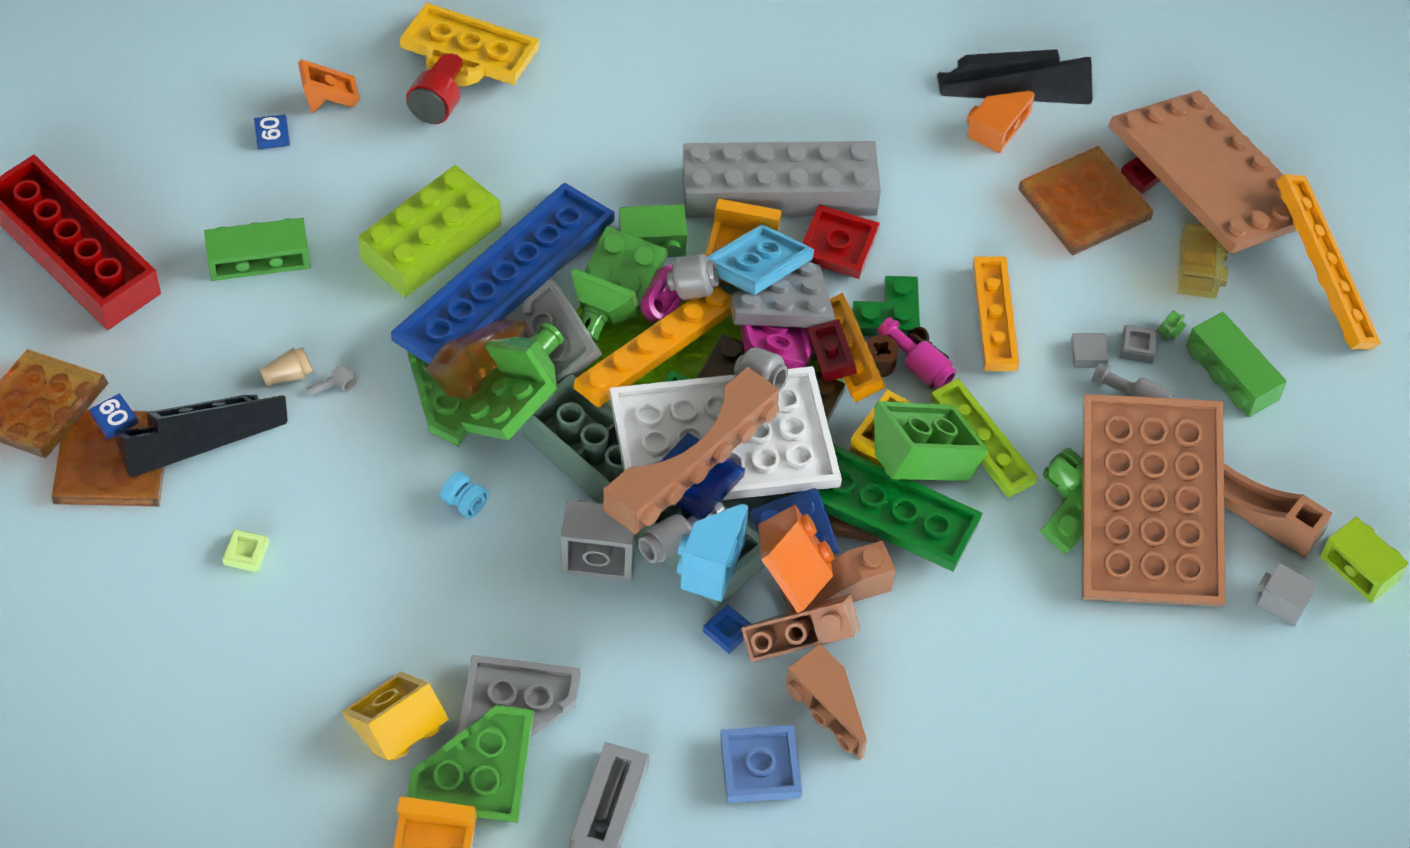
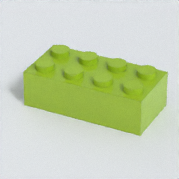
(429, 230)

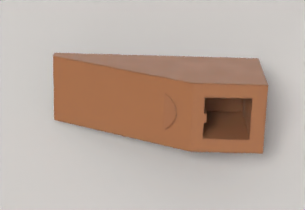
(794, 631)
(825, 690)

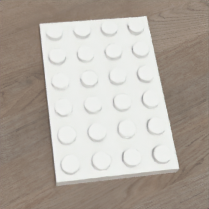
(781, 456)

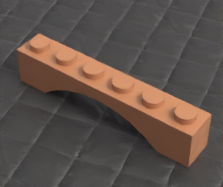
(645, 491)
(1282, 515)

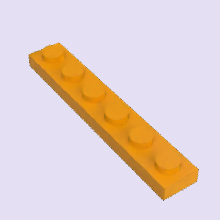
(1328, 262)
(653, 346)

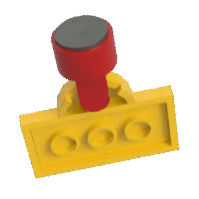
(459, 54)

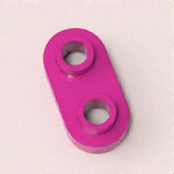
(658, 298)

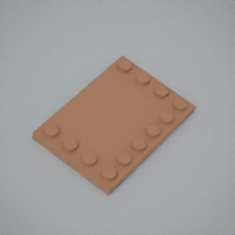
(1209, 168)
(1153, 500)

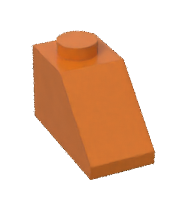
(999, 118)

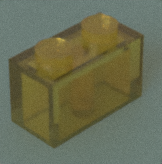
(1200, 263)

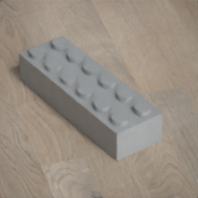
(782, 176)

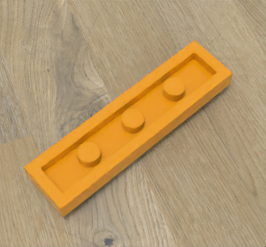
(995, 313)
(868, 378)

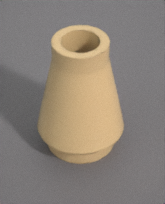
(287, 368)

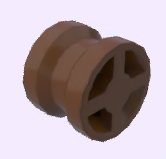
(888, 346)

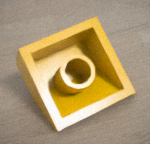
(396, 715)

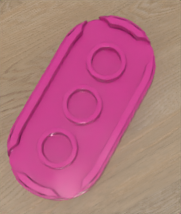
(788, 342)

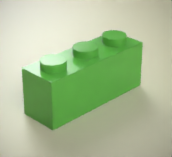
(257, 249)
(1235, 364)

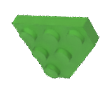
(444, 412)
(480, 766)

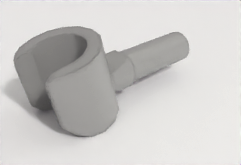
(340, 376)

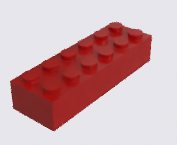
(74, 243)

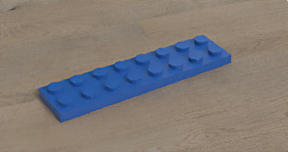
(505, 272)

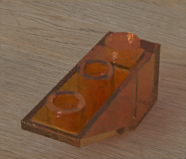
(465, 361)

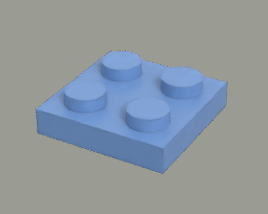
(760, 763)

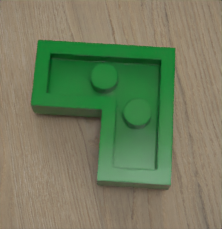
(900, 304)

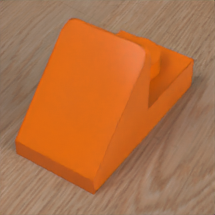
(326, 83)

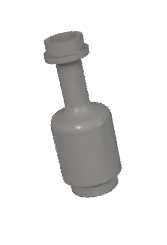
(1141, 388)
(663, 539)

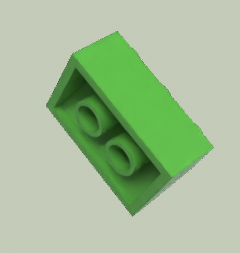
(925, 442)

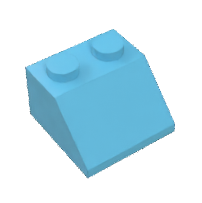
(712, 552)

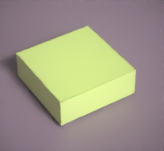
(245, 550)

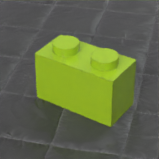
(1364, 559)

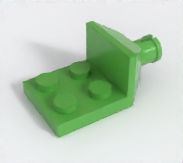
(616, 279)
(525, 386)

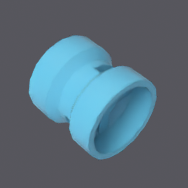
(463, 494)

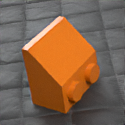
(795, 556)

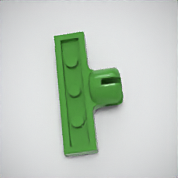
(1065, 524)

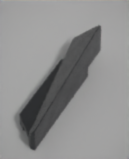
(1019, 72)
(195, 429)

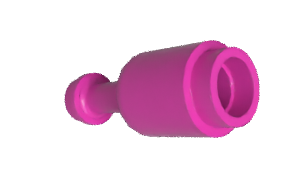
(921, 358)

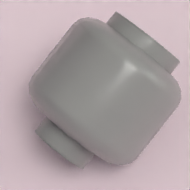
(693, 276)
(766, 364)

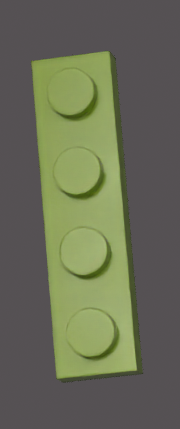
(1002, 460)

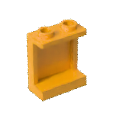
(735, 220)
(434, 824)

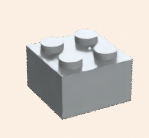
(595, 543)

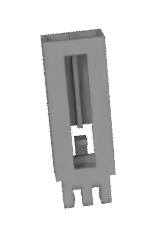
(610, 797)

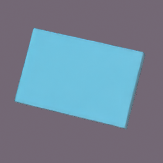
(760, 259)

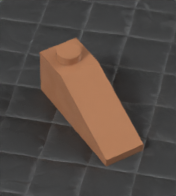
(857, 572)

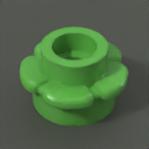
(1172, 325)

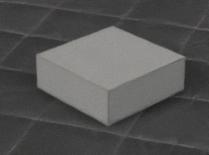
(1138, 344)
(1089, 349)

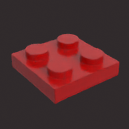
(840, 240)

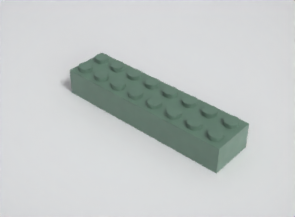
(586, 448)

